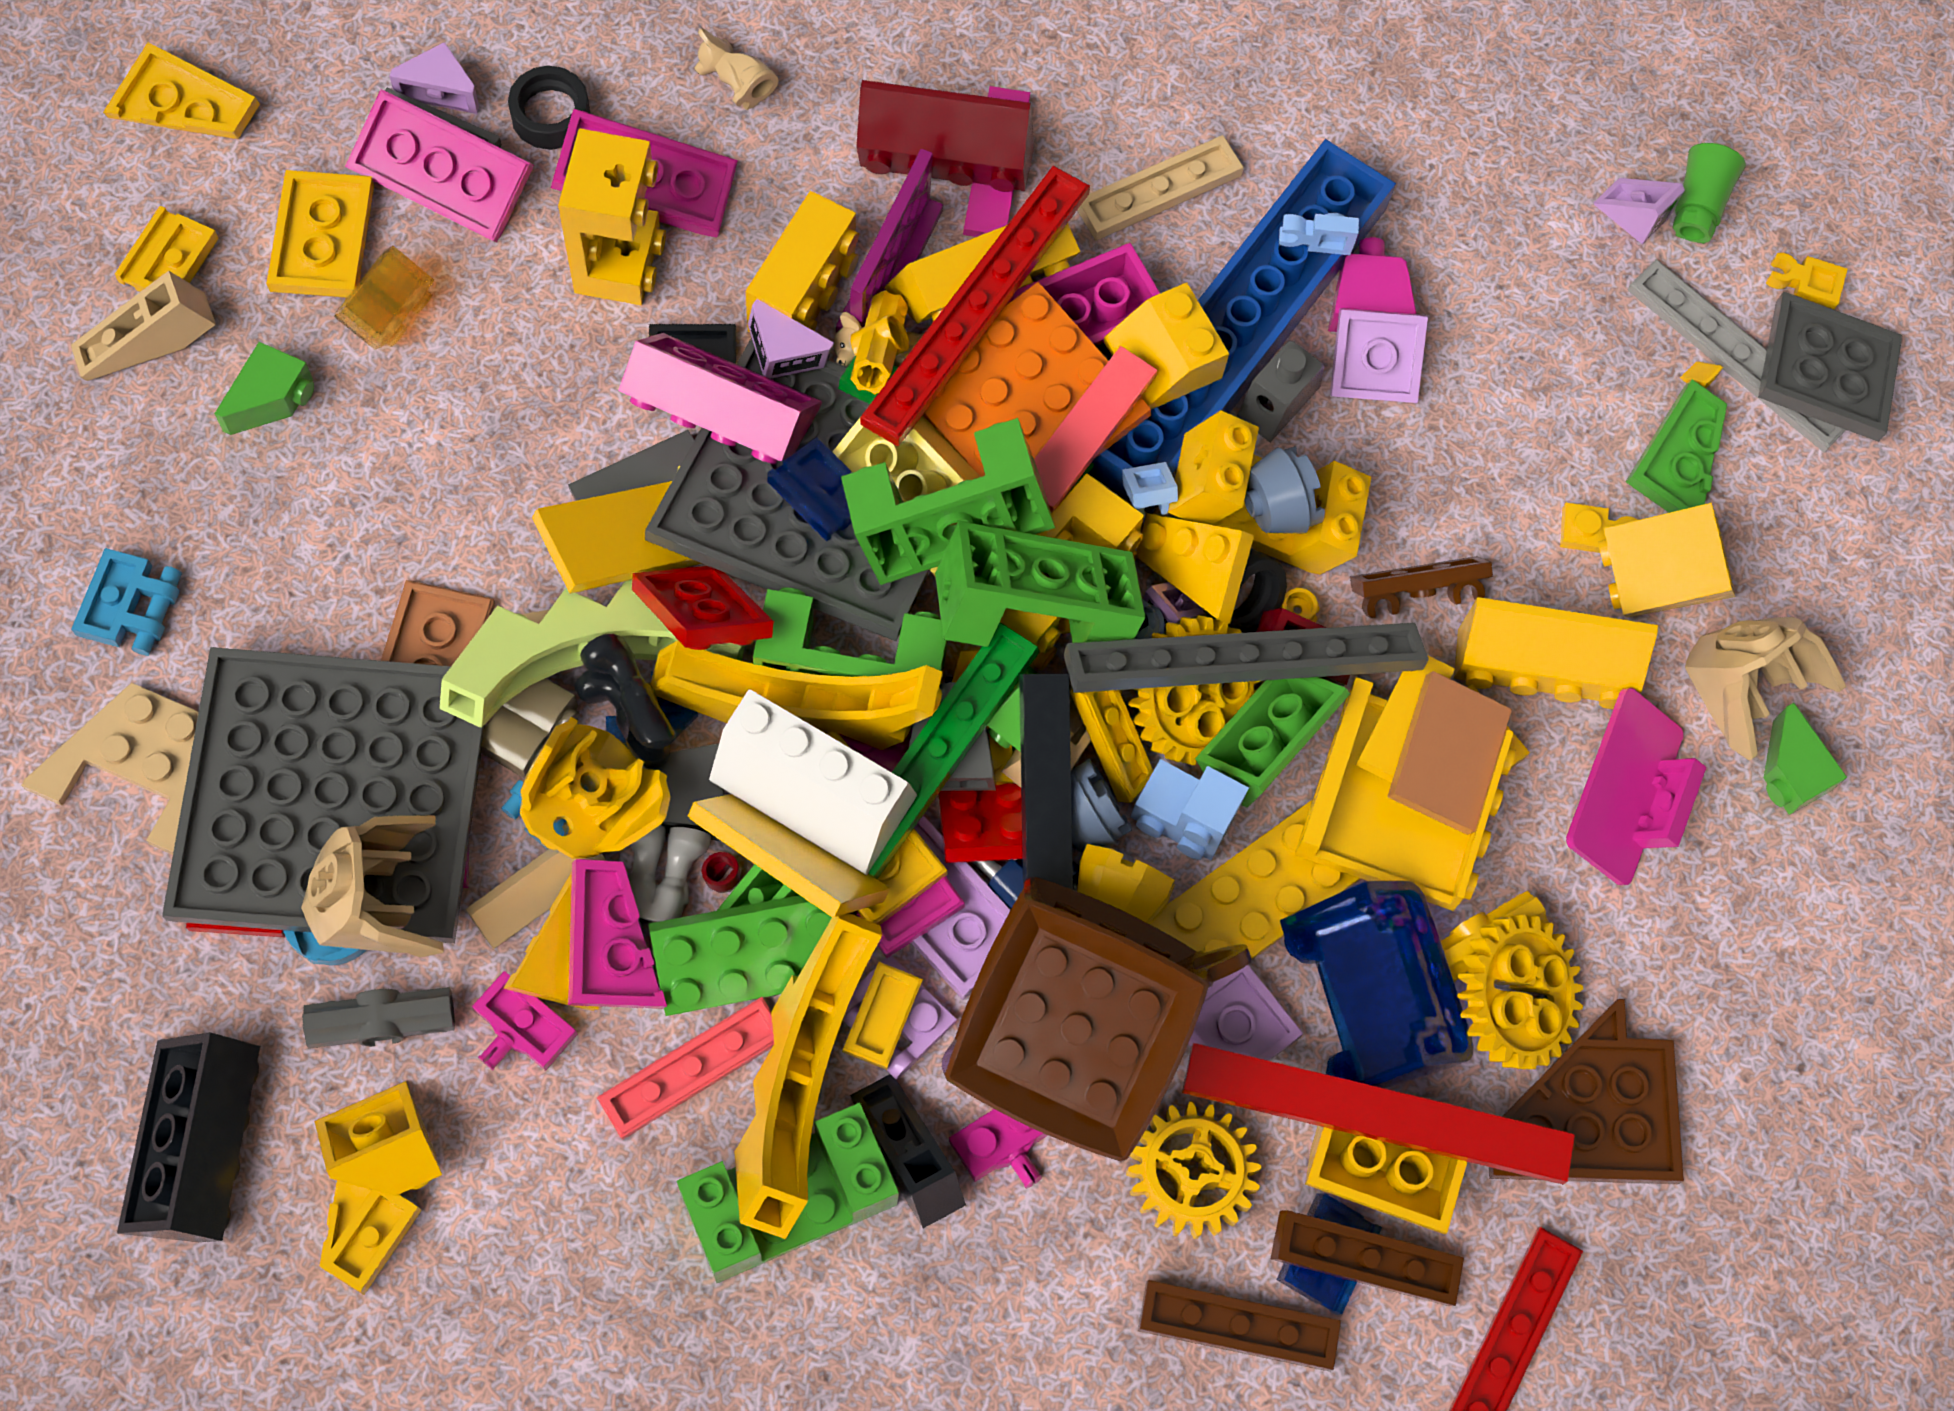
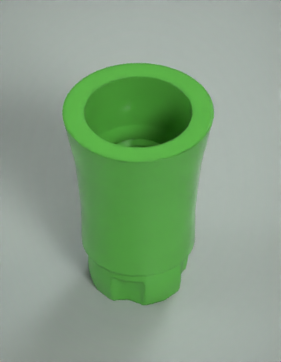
(1708, 184)

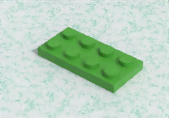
(734, 952)

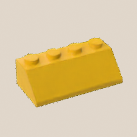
(934, 279)
(1552, 651)

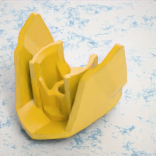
(595, 788)

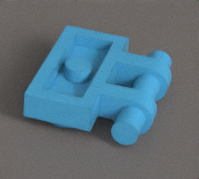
(113, 597)

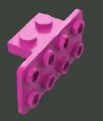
(1634, 790)

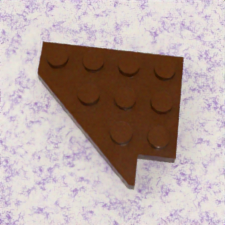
(1617, 1103)

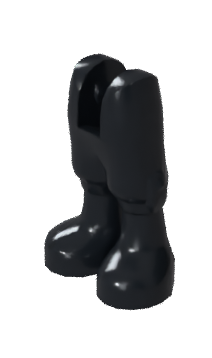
(616, 678)

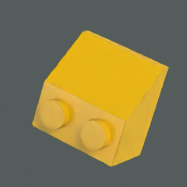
(1176, 340)

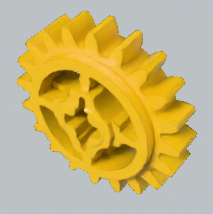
(1213, 1173)

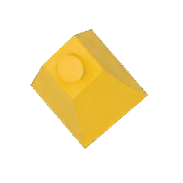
(379, 1143)

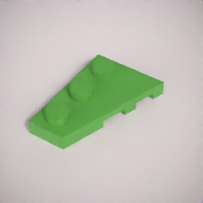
(1681, 453)

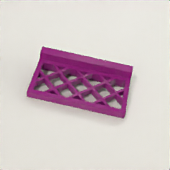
(899, 239)

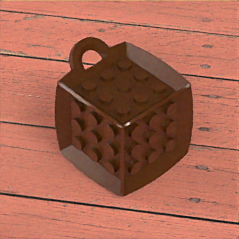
(1081, 1018)

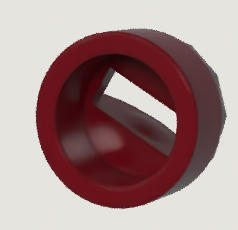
(716, 867)

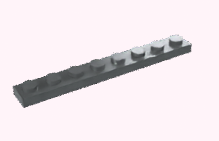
(1244, 657)

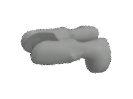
(670, 896)

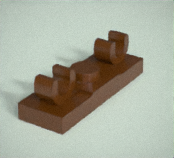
(1421, 582)

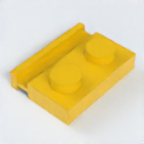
(166, 245)

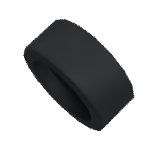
(540, 80)
(1265, 595)

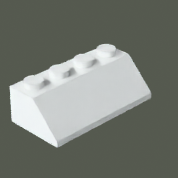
(810, 782)

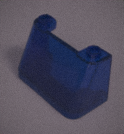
(1382, 982)

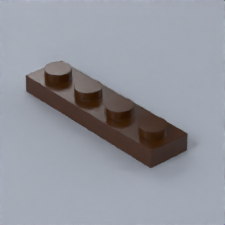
(1367, 1258)
(1239, 1326)

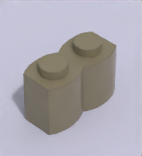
(525, 724)

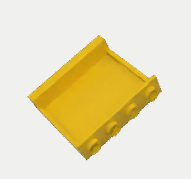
(1378, 839)

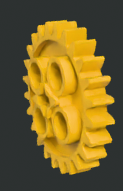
(1175, 724)
(1511, 1023)

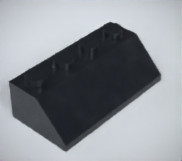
(190, 1138)

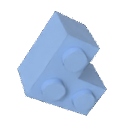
(1188, 808)

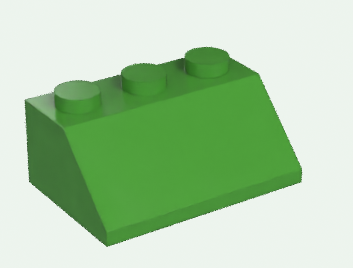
(1271, 731)

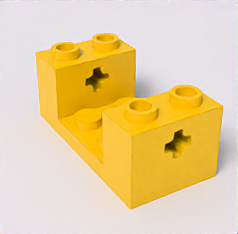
(609, 217)
(1214, 483)
(1085, 516)

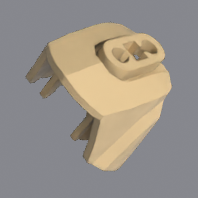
(1727, 666)
(335, 897)

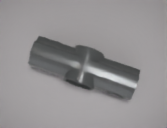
(378, 1017)

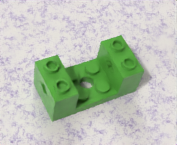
(914, 534)
(1002, 569)
(793, 627)
(844, 1187)

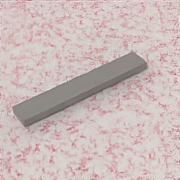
(1720, 341)

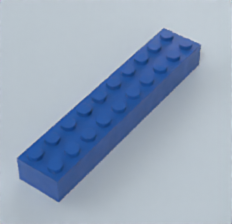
(1257, 304)

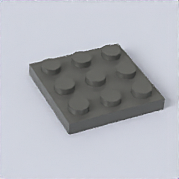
(1830, 366)

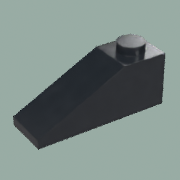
(910, 1151)

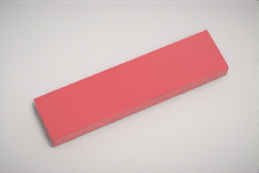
(1092, 423)
(689, 1069)

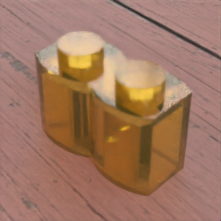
(385, 298)

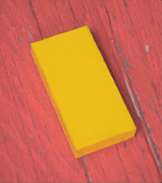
(882, 1015)

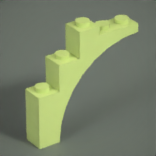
(517, 652)

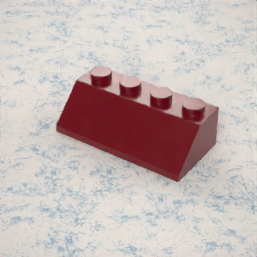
(968, 134)

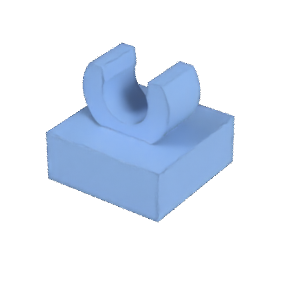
(1150, 486)

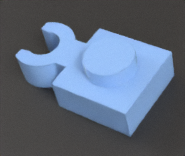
(1324, 234)

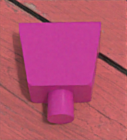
(1372, 282)

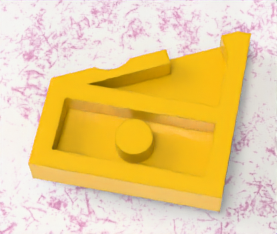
(364, 1233)

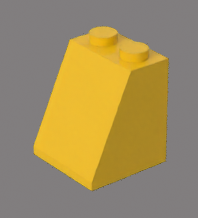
(1667, 561)

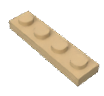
(1160, 187)

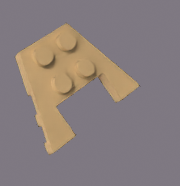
(135, 739)

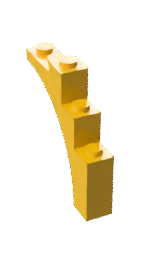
(860, 707)
(805, 1023)

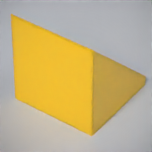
(1702, 373)

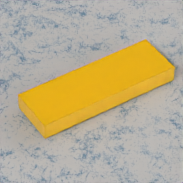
(1389, 734)
(1115, 741)

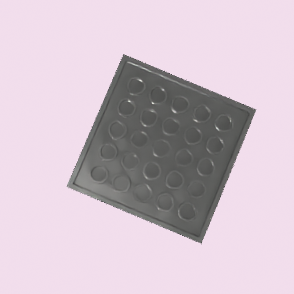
(739, 524)
(314, 747)

